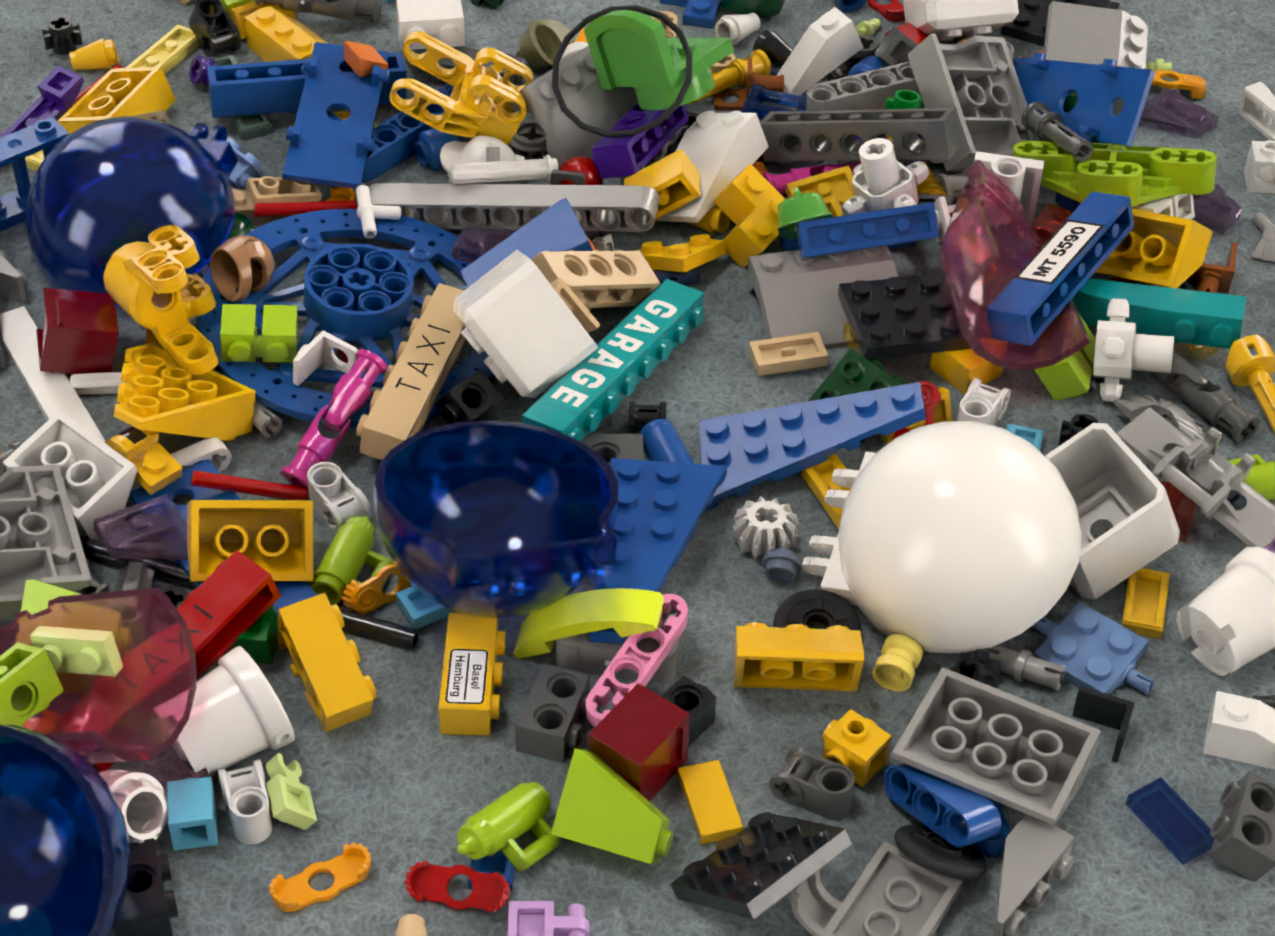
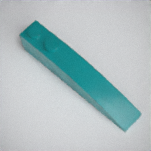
(1165, 311)

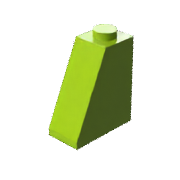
(609, 813)

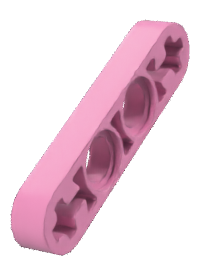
(632, 658)

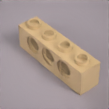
(601, 276)

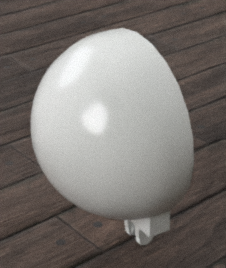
(951, 536)

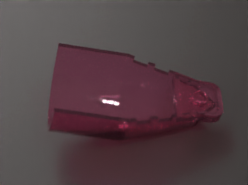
(980, 256)
(141, 706)

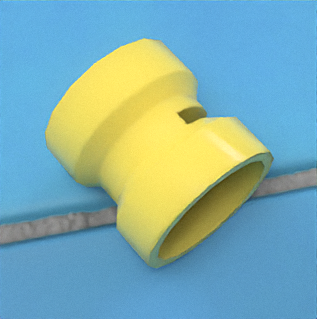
(897, 662)

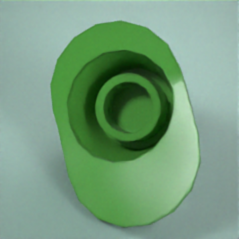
(800, 209)

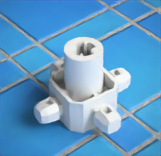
(882, 180)
(1122, 351)

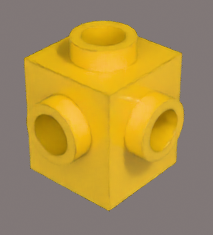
(857, 745)

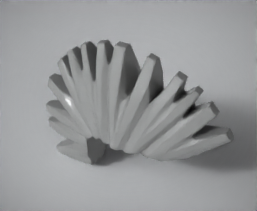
(1173, 413)

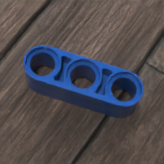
(943, 807)

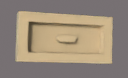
(788, 353)

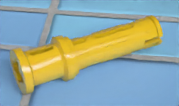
(737, 72)

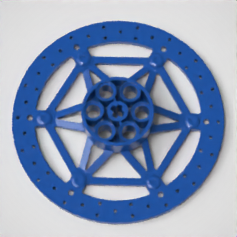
(348, 292)

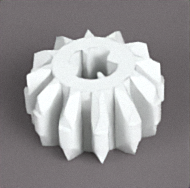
(765, 527)

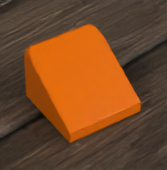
(362, 58)

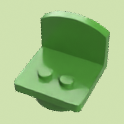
(635, 53)

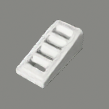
(1258, 108)

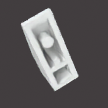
(820, 51)
(1241, 730)

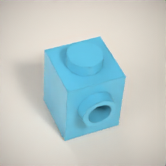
(192, 813)

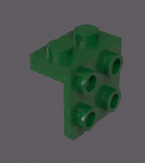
(856, 375)

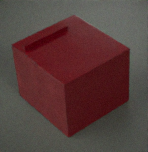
(77, 332)
(643, 740)

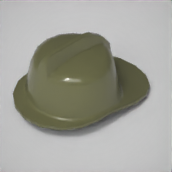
(541, 42)

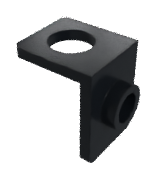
(1106, 711)

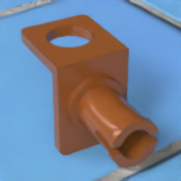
(771, 82)
(1215, 277)

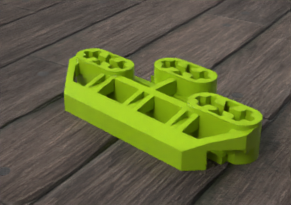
(1132, 171)

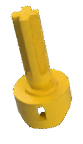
(1254, 371)

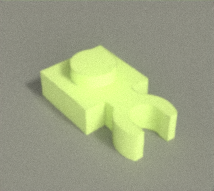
(289, 798)

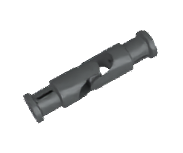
(337, 8)
(1208, 399)

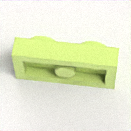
(79, 650)

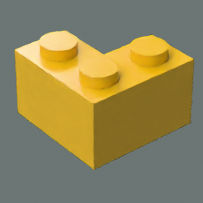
(754, 209)

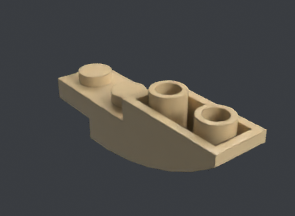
(273, 190)

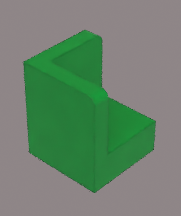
(260, 638)

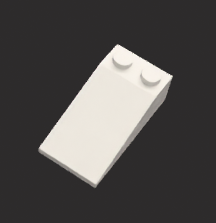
(720, 149)

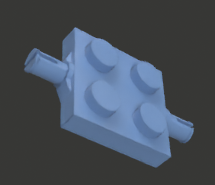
(1094, 650)

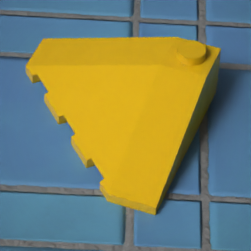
(169, 400)

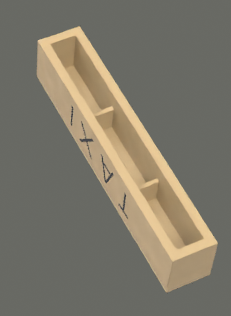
(417, 376)

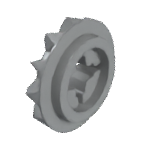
(521, 141)

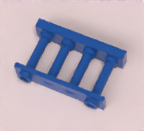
(13, 149)
(865, 230)

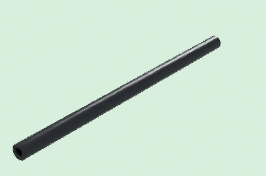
(173, 572)

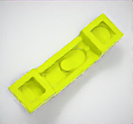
(589, 611)

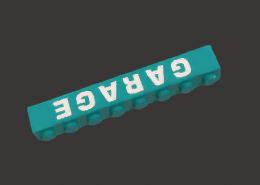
(620, 362)

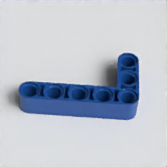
(395, 139)

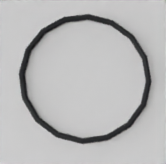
(622, 133)

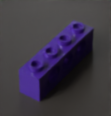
(630, 154)

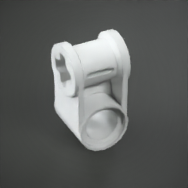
(983, 403)
(335, 495)
(247, 802)

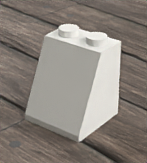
(434, 17)

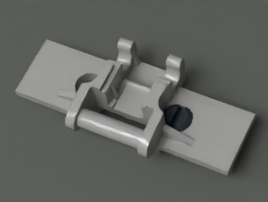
(1203, 476)

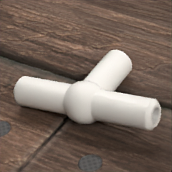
(368, 212)

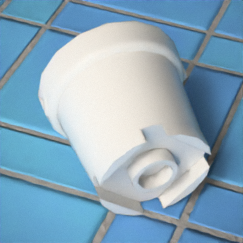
(1235, 614)
(232, 717)

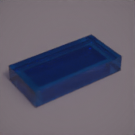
(1171, 820)

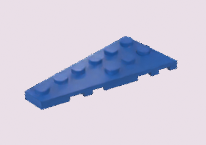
(654, 522)

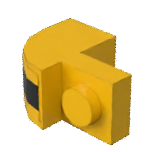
(153, 462)

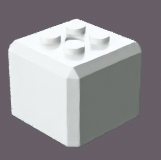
(959, 17)
(522, 326)
(1115, 493)

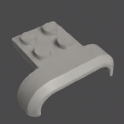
(887, 900)

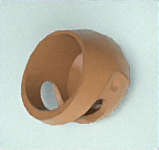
(242, 265)

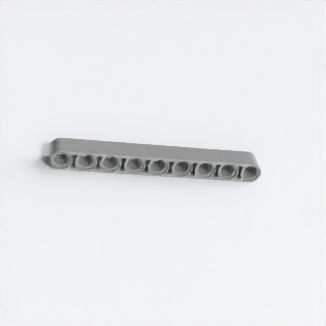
(514, 205)

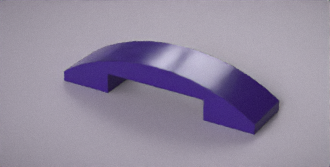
(57, 96)

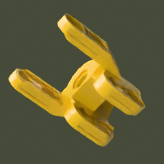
(479, 93)
(159, 295)

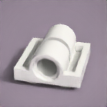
(1019, 175)

